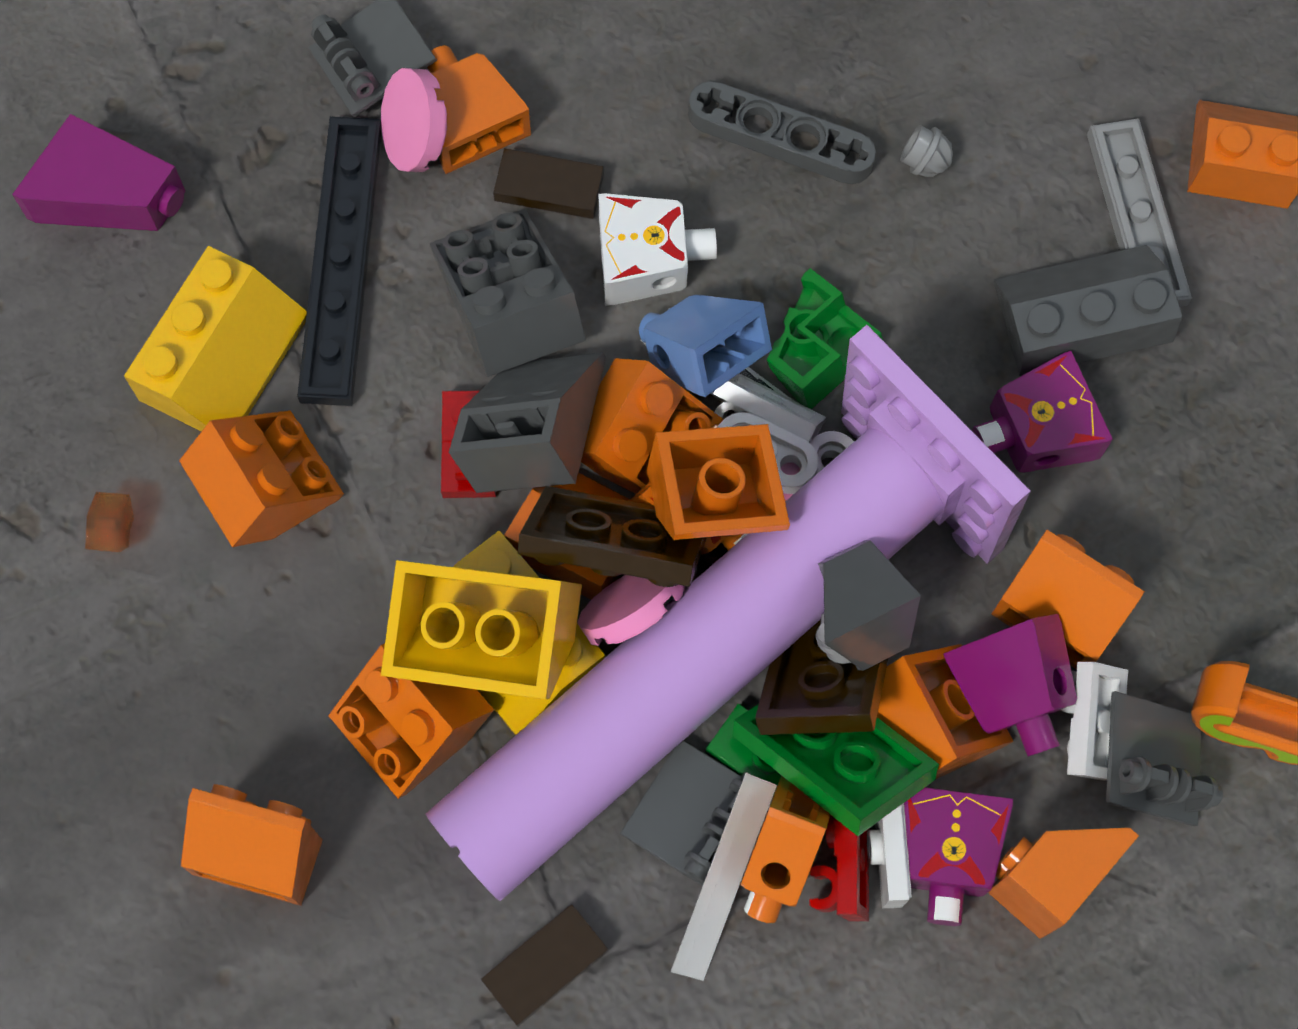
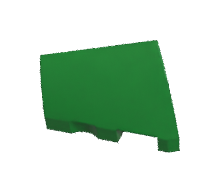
(815, 341)

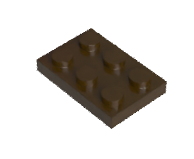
(607, 537)
(815, 695)

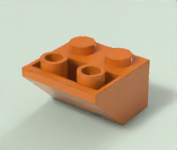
(628, 411)
(259, 475)
(1068, 582)
(405, 724)
(249, 845)

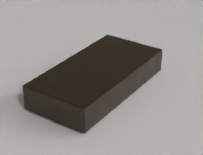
(548, 183)
(544, 965)

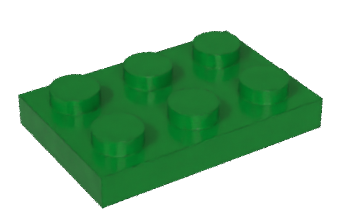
(847, 774)

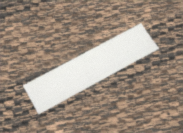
(724, 877)

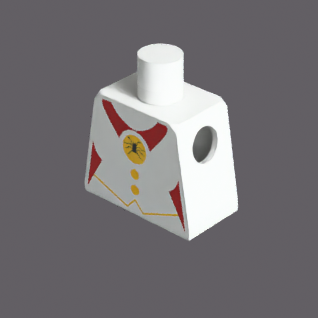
(647, 247)

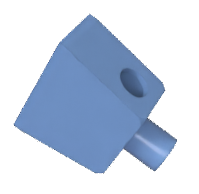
(706, 340)

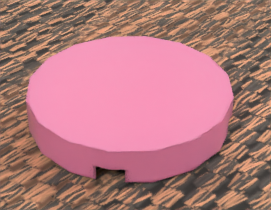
(413, 120)
(625, 609)

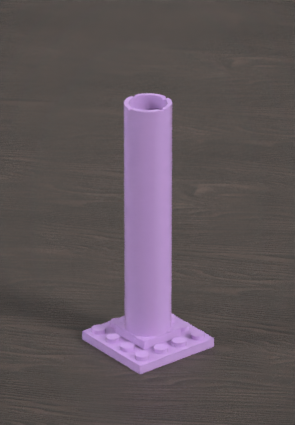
(733, 620)

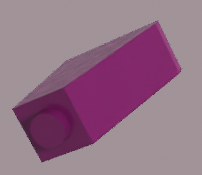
(98, 182)

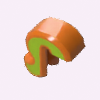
(1245, 712)

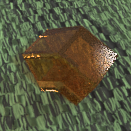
(109, 522)

